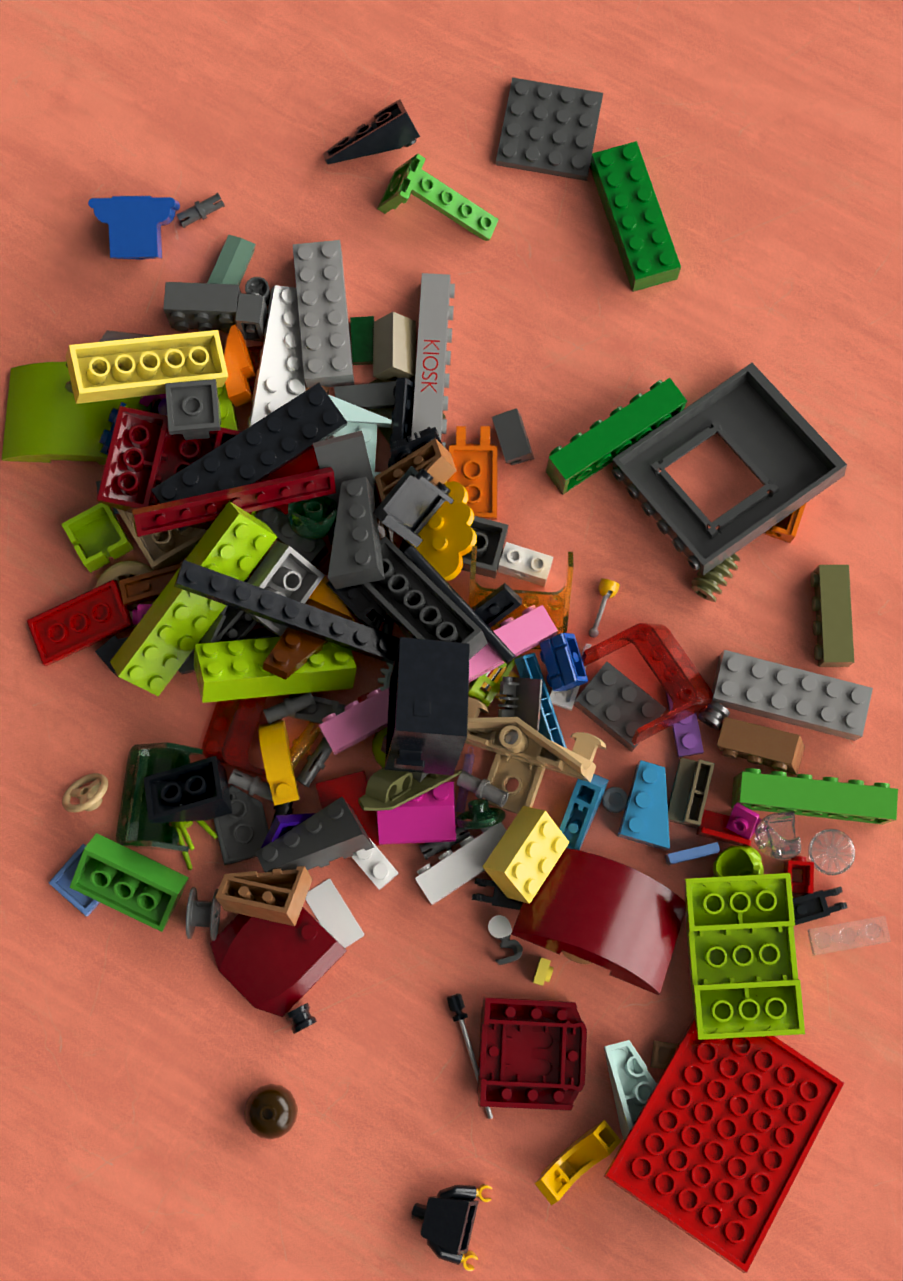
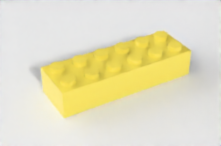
(143, 365)

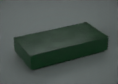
(362, 340)

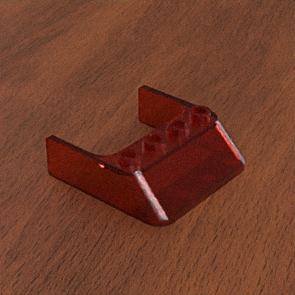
(669, 665)
(233, 731)

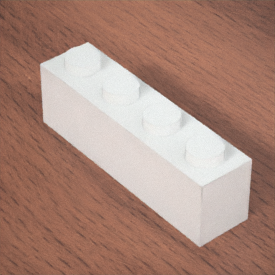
(458, 867)

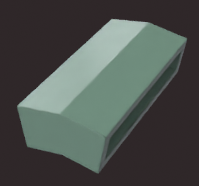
(232, 261)

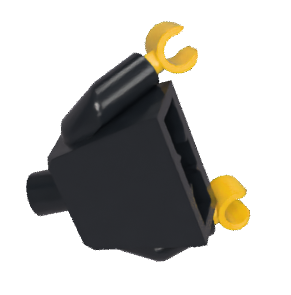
(450, 1222)

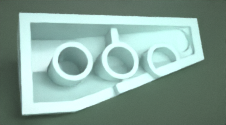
(629, 1082)

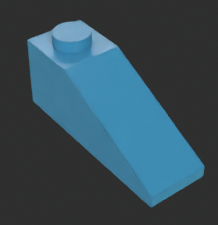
(582, 810)

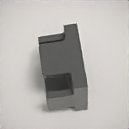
(193, 408)

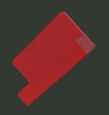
(714, 826)

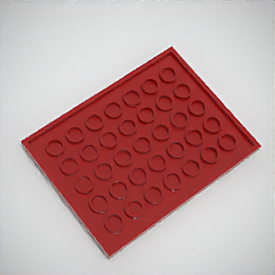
(725, 1139)

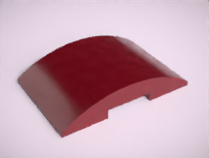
(147, 455)
(605, 917)

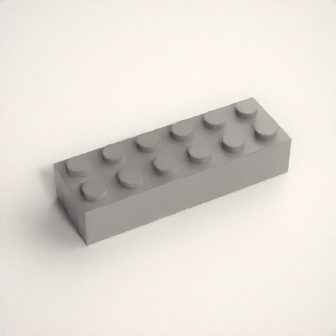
(323, 314)
(791, 695)

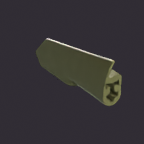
(393, 788)

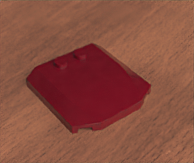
(275, 961)
(531, 1054)

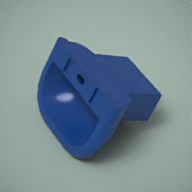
(135, 224)

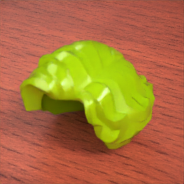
(738, 862)

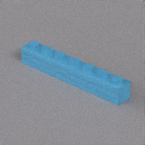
(549, 727)

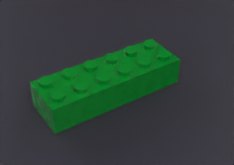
(635, 216)
(608, 438)

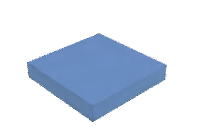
(62, 882)

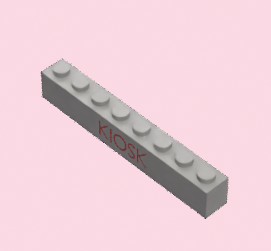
(433, 354)

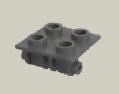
(522, 699)

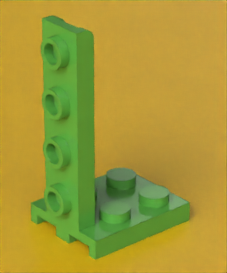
(413, 180)

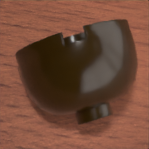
(271, 1111)

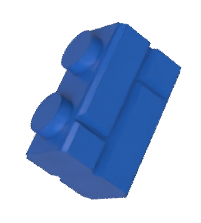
(563, 662)

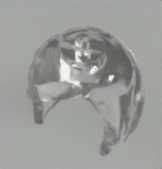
(777, 836)

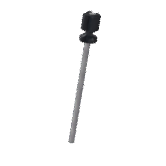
(456, 1005)

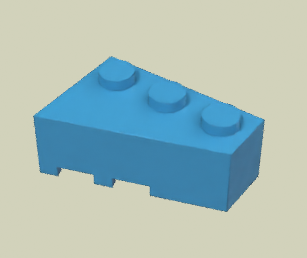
(647, 808)

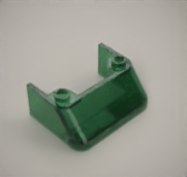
(133, 820)

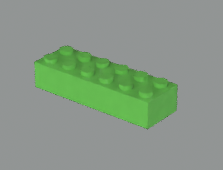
(815, 797)

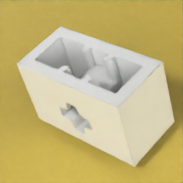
(525, 564)

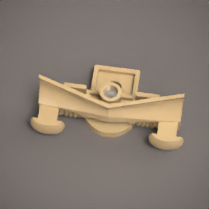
(526, 754)

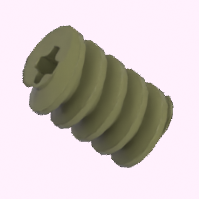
(708, 583)

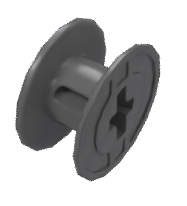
(202, 914)

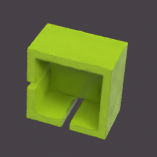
(99, 536)

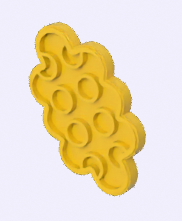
(449, 534)

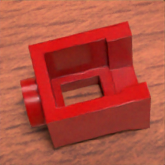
(807, 868)

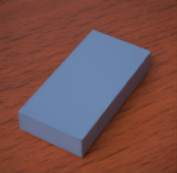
(692, 853)

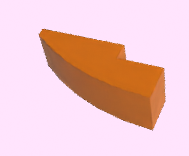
(238, 367)

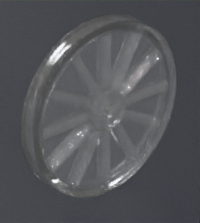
(831, 852)

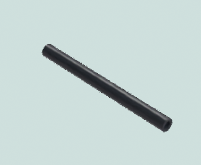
(492, 639)

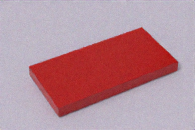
(79, 623)

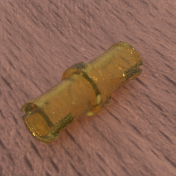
(302, 745)

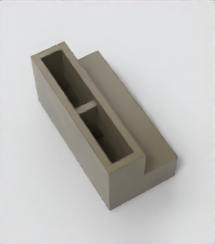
(394, 347)
(690, 792)

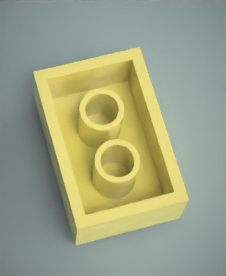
(526, 854)

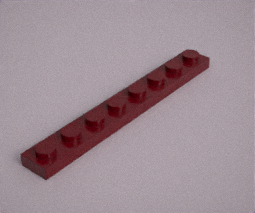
(247, 497)

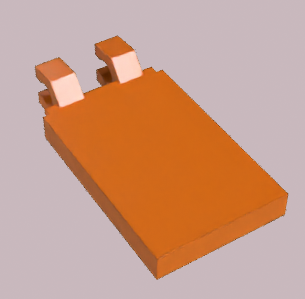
(476, 471)

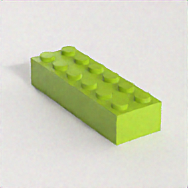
(235, 670)

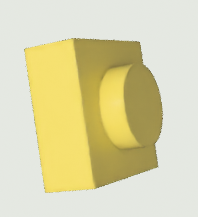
(543, 972)

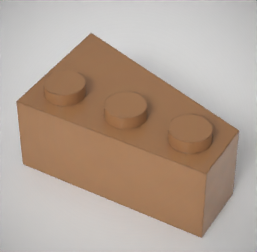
(431, 457)
(761, 745)
(266, 895)

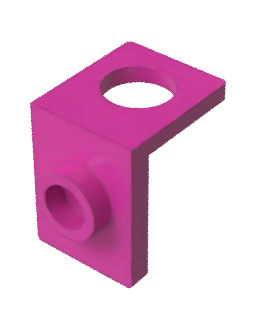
(743, 821)

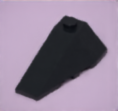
(388, 132)

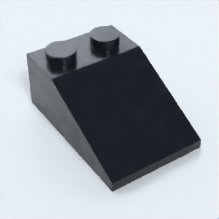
(188, 793)

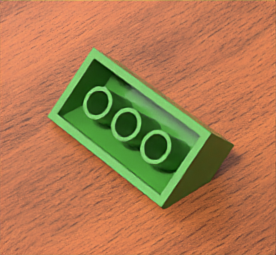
(128, 882)

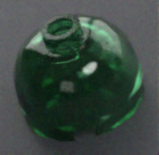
(312, 517)

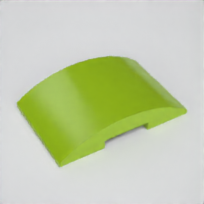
(47, 422)
(742, 949)

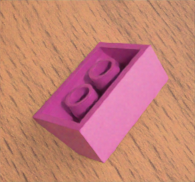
(421, 819)

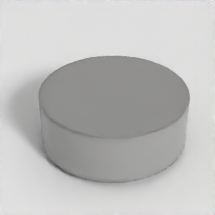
(614, 800)

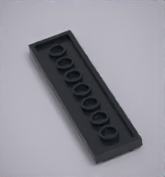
(258, 449)

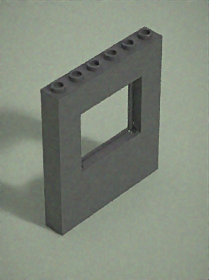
(768, 439)

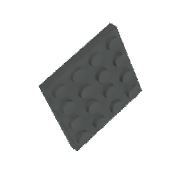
(549, 129)

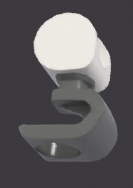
(500, 928)

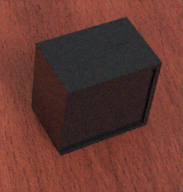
(427, 706)

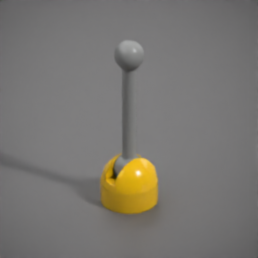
(608, 590)

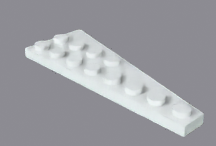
(281, 361)

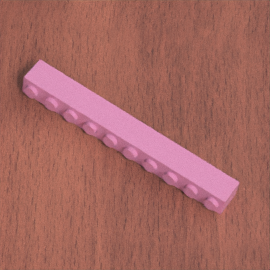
(371, 715)

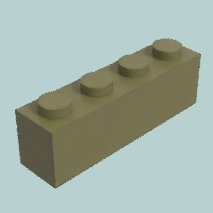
(833, 616)

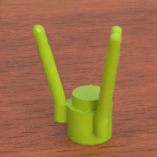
(182, 830)

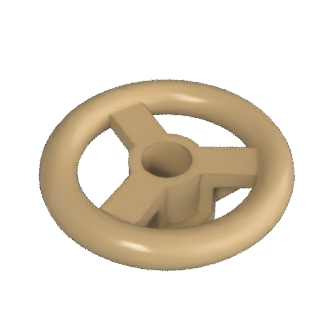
(89, 796)

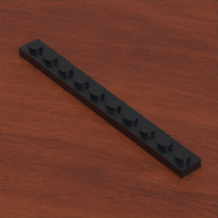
(286, 612)

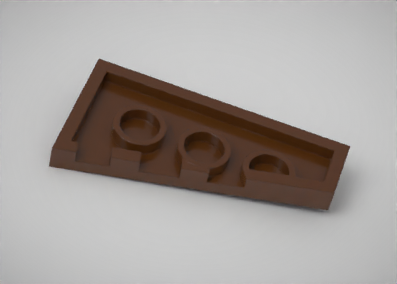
(296, 647)

